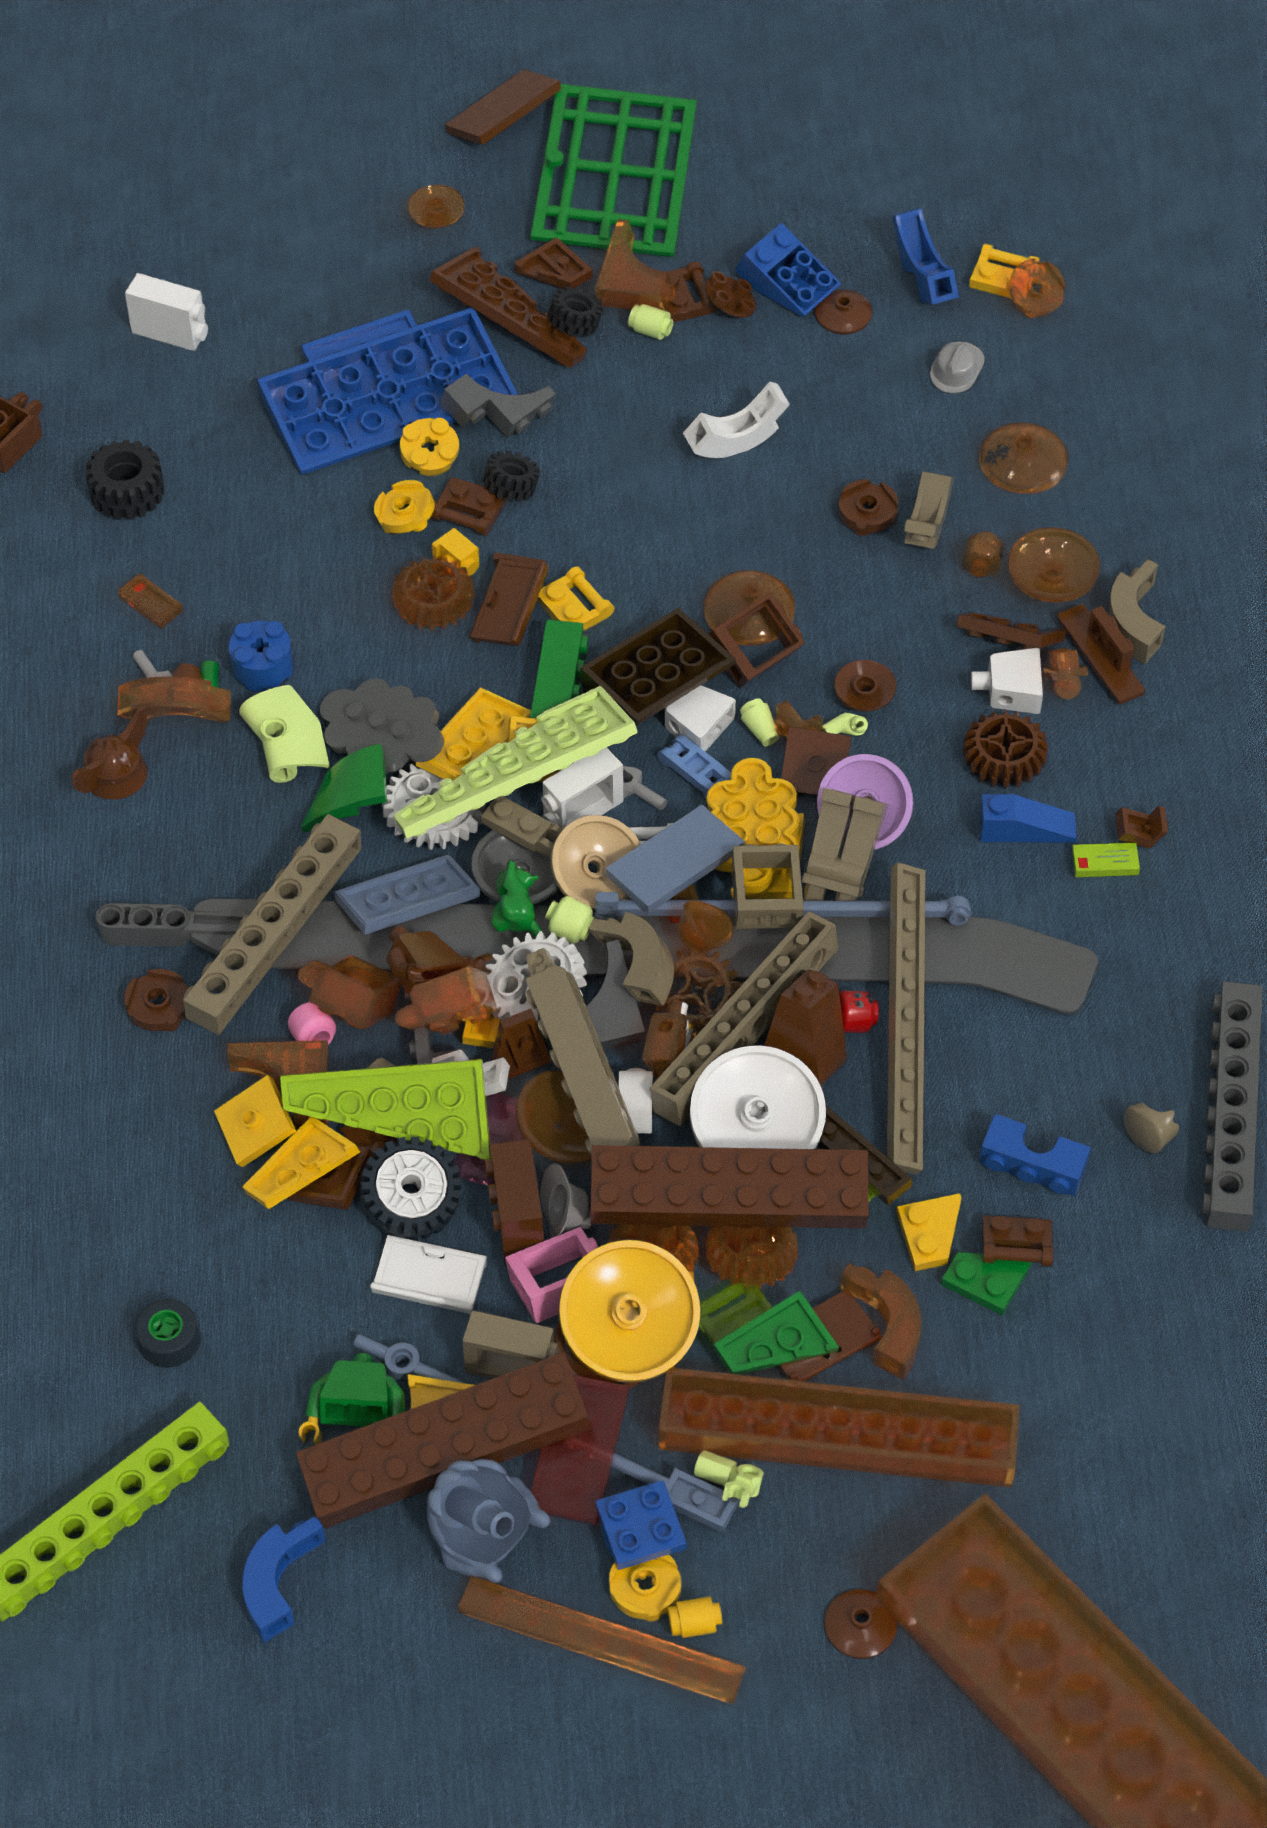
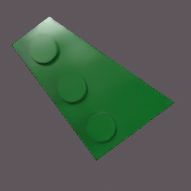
(776, 1338)

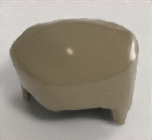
(1150, 1128)

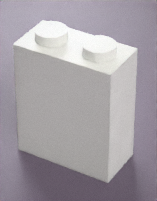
(166, 312)

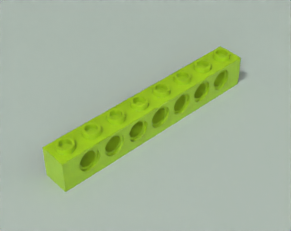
(108, 1492)

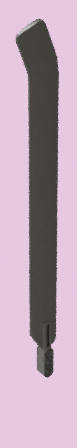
(973, 954)

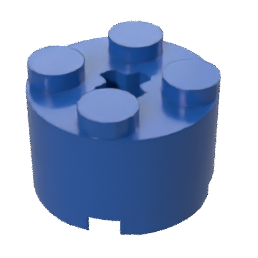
(260, 655)

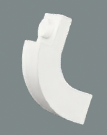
(741, 431)

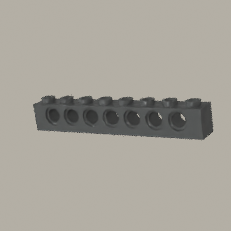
(1234, 1209)

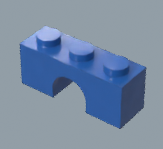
(1057, 1169)

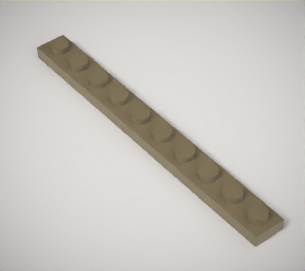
(906, 1018)

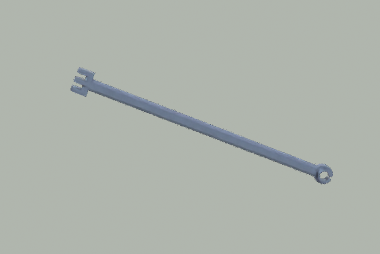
(955, 909)

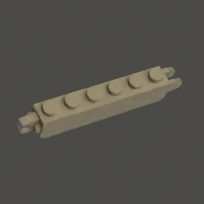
(578, 1054)

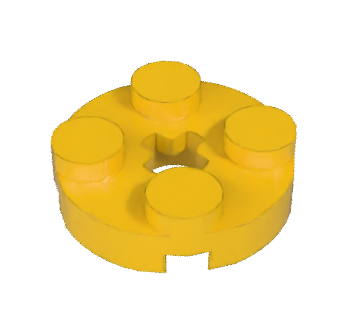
(432, 431)
(409, 519)
(647, 1603)

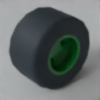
(163, 1320)

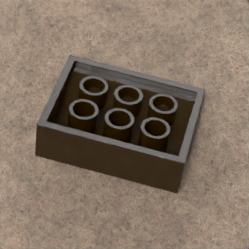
(657, 665)

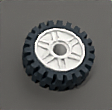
(410, 1164)

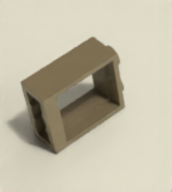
(767, 912)
(503, 1345)

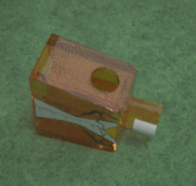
(667, 1037)

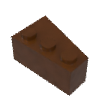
(516, 1195)

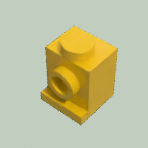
(458, 548)

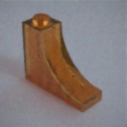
(628, 281)
(280, 1059)

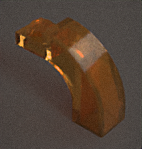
(174, 697)
(900, 1310)

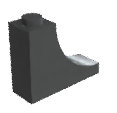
(614, 1008)

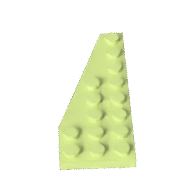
(558, 739)

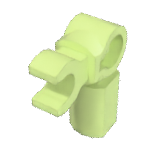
(738, 1481)

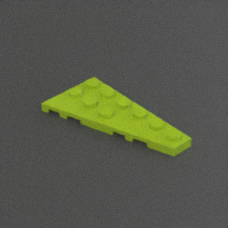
(407, 1101)

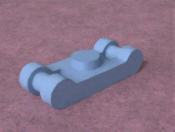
(695, 765)

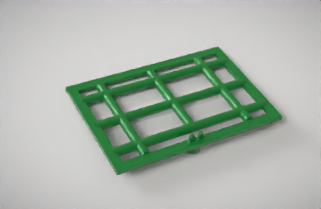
(615, 168)

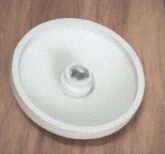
(757, 1101)

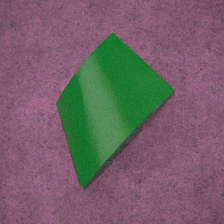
(350, 784)

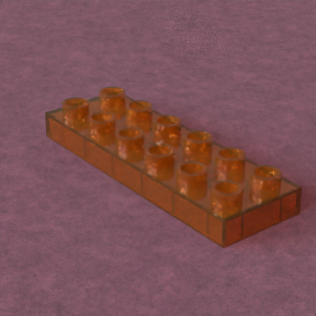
(1067, 1682)

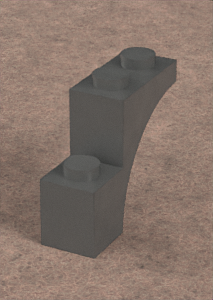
(510, 413)

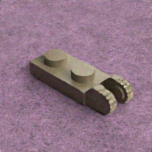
(521, 825)

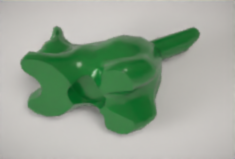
(515, 907)

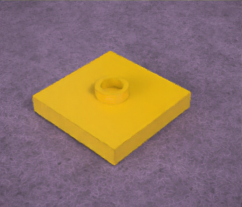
(254, 1121)

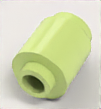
(650, 321)

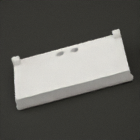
(427, 1279)

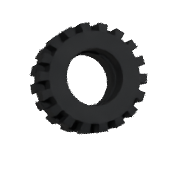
(122, 462)

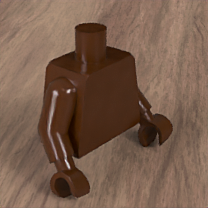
(425, 956)

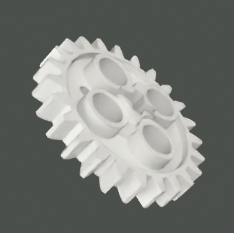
(421, 782)
(511, 972)

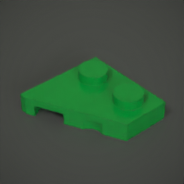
(985, 1283)

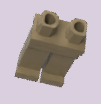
(826, 865)

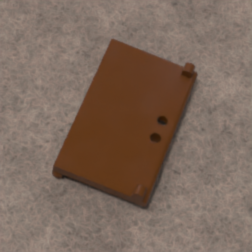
(513, 598)
(848, 1328)

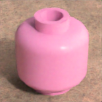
(311, 1024)

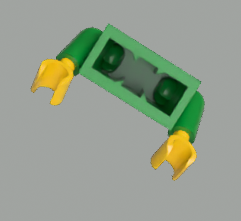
(352, 1396)

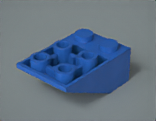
(787, 272)

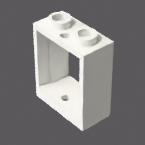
(583, 789)

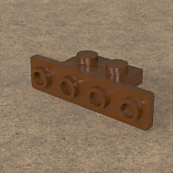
(1104, 649)

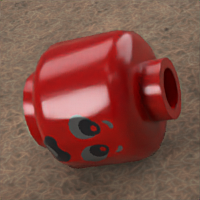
(858, 1011)

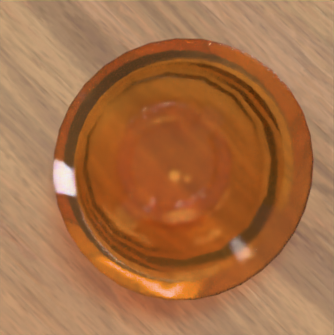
(704, 926)

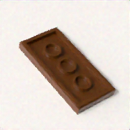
(503, 106)

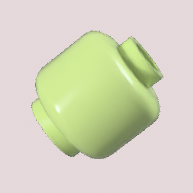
(570, 919)

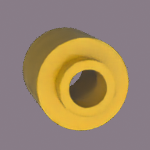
(694, 1617)

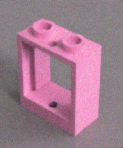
(525, 1264)

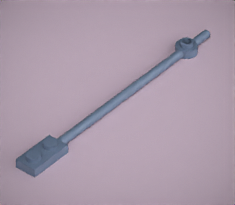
(688, 1494)

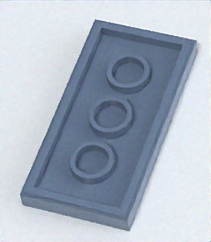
(674, 858)
(407, 894)

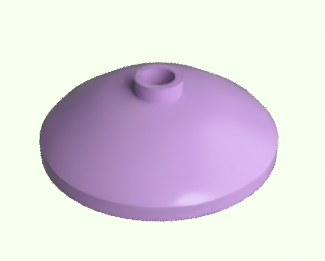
(879, 779)

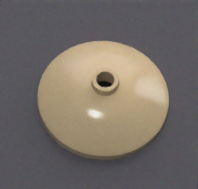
(586, 841)

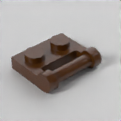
(683, 305)
(468, 499)
(1017, 1240)

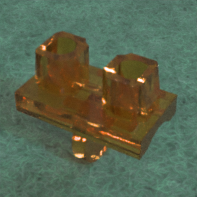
(1064, 671)

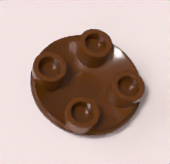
(730, 294)

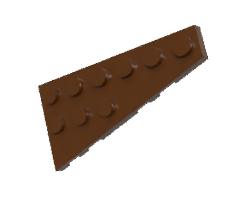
(506, 303)

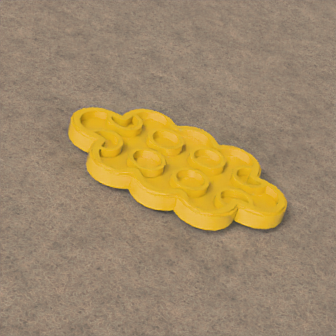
(757, 811)

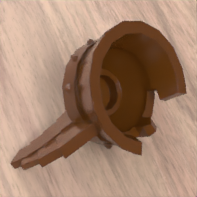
(114, 763)

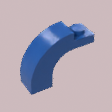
(263, 1571)

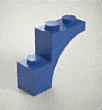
(918, 256)

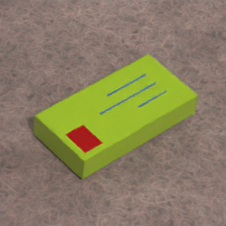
(1105, 860)

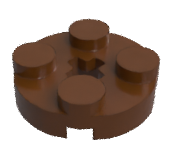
(864, 520)
(151, 1016)

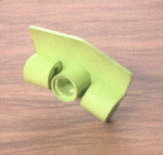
(287, 731)

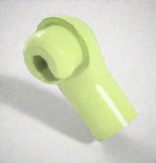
(847, 724)

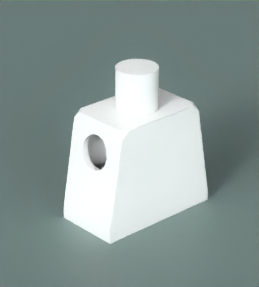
(1012, 680)
(700, 716)

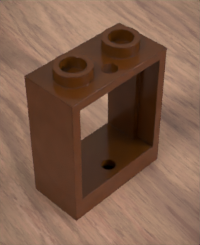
(775, 616)

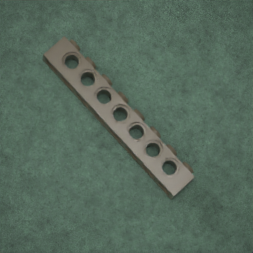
(216, 1010)
(745, 1014)

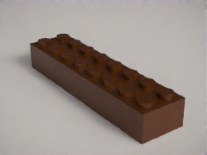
(729, 1186)
(413, 1447)

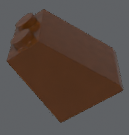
(811, 1024)

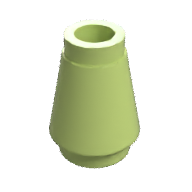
(760, 722)

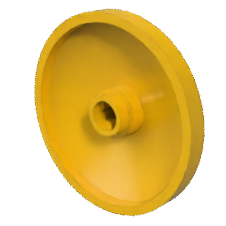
(629, 1311)

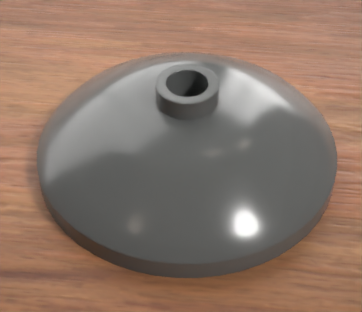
(492, 857)

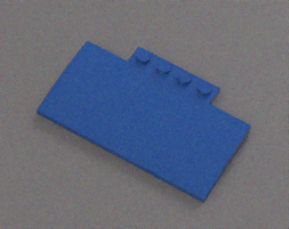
(374, 382)

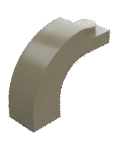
(929, 510)
(1133, 623)
(652, 963)

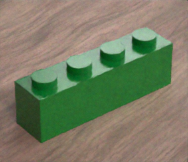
(559, 665)

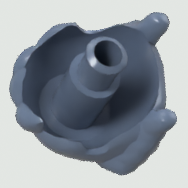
(480, 1516)

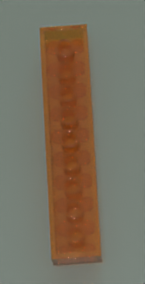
(839, 1427)

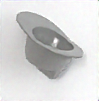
(956, 367)
(563, 1203)

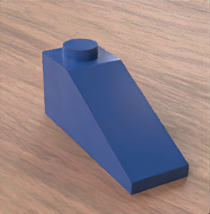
(1024, 820)

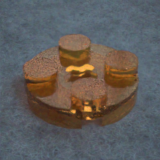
(1023, 295)

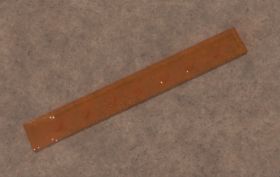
(602, 1639)

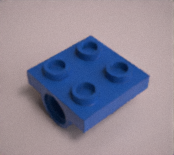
(640, 1525)

